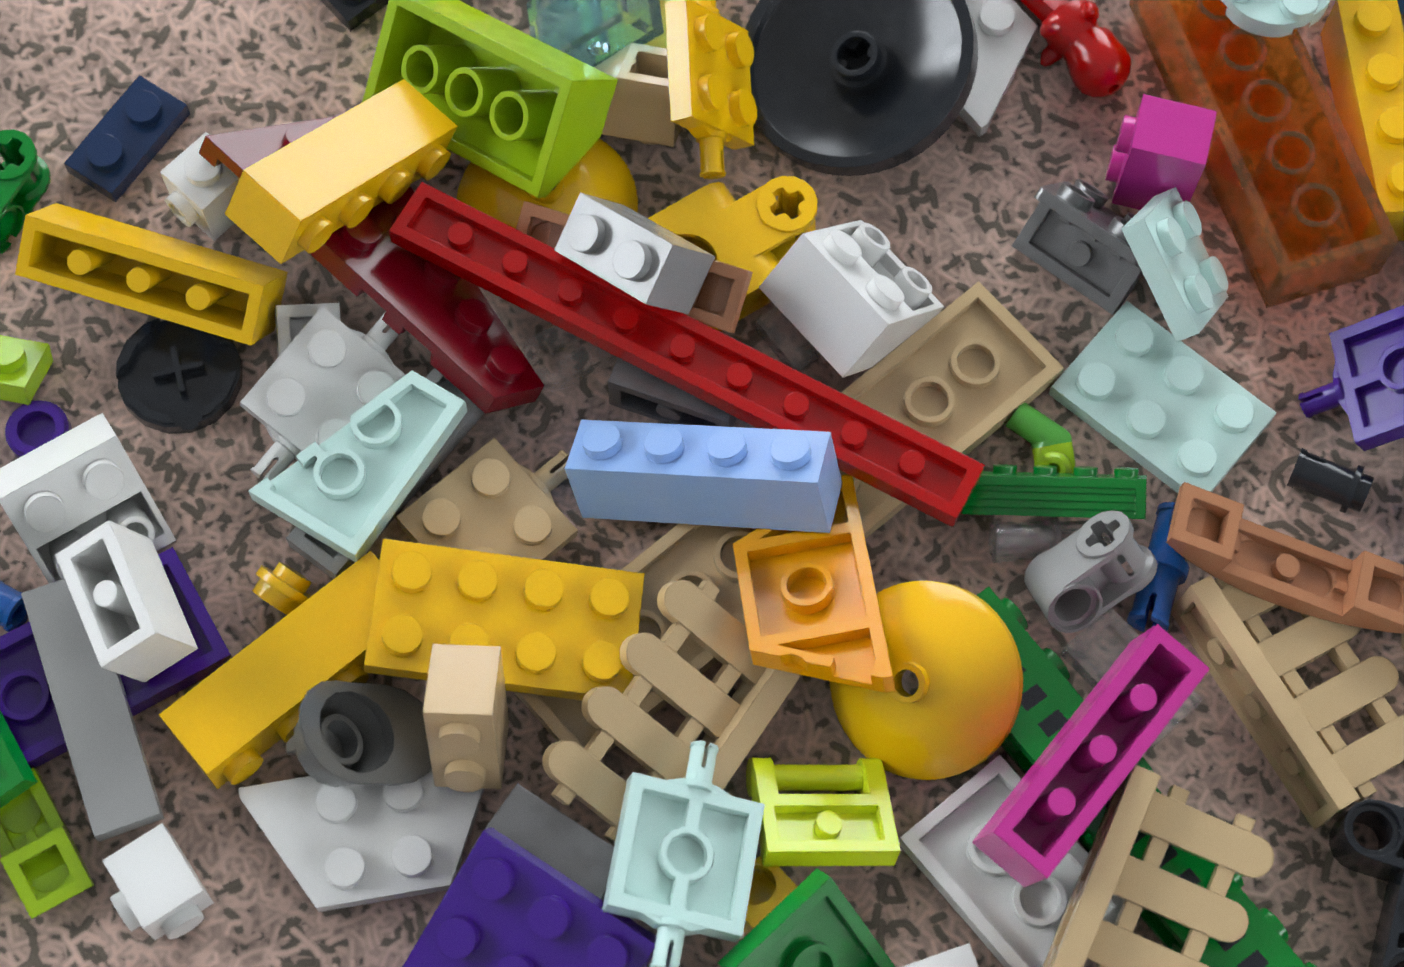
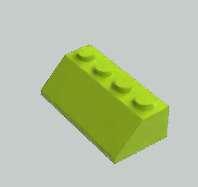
(514, 98)

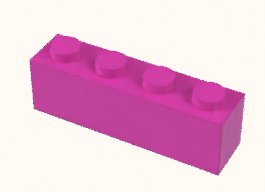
(1090, 756)

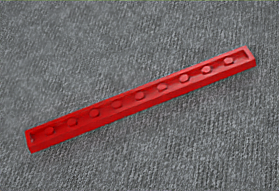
(685, 352)

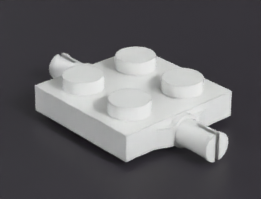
(318, 386)

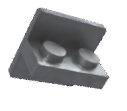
(1081, 243)

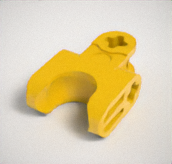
(745, 229)

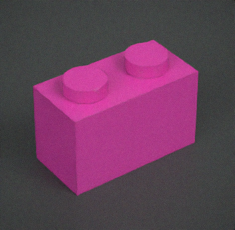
(1160, 151)

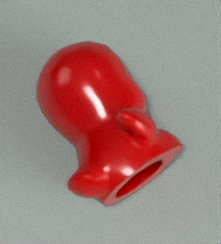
(1092, 53)

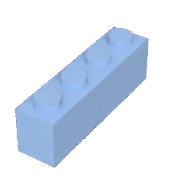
(705, 475)

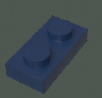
(127, 138)

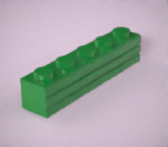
(1058, 494)

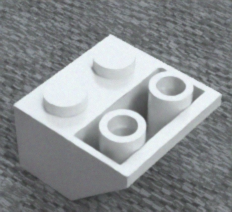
(850, 295)
(74, 488)

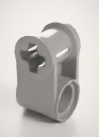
(1085, 576)

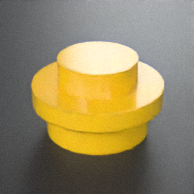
(282, 587)

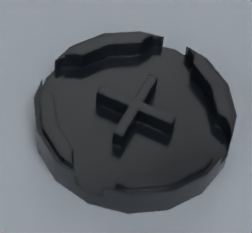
(178, 376)

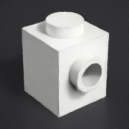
(199, 190)
(157, 886)

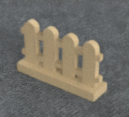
(1278, 708)
(728, 721)
(1144, 885)

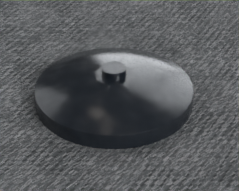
(859, 79)

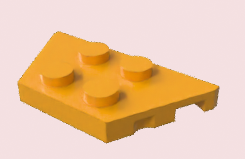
(815, 601)

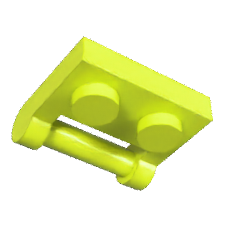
(824, 826)

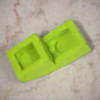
(40, 851)

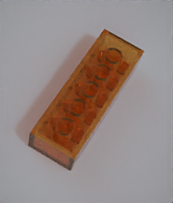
(1274, 150)

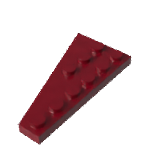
(418, 296)

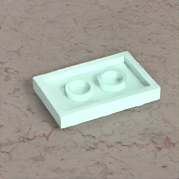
(1161, 402)

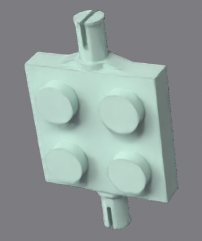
(684, 856)

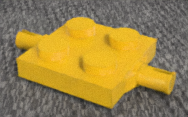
(710, 80)

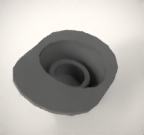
(360, 735)

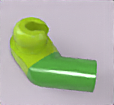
(1049, 441)

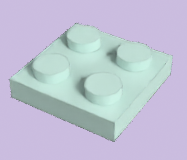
(1176, 263)

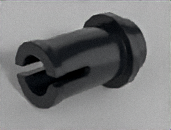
(1331, 481)

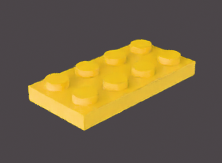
(552, 618)

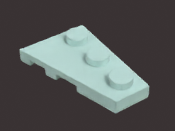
(367, 468)

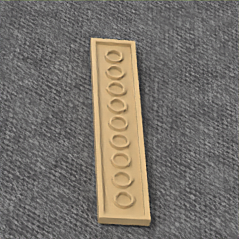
(947, 380)

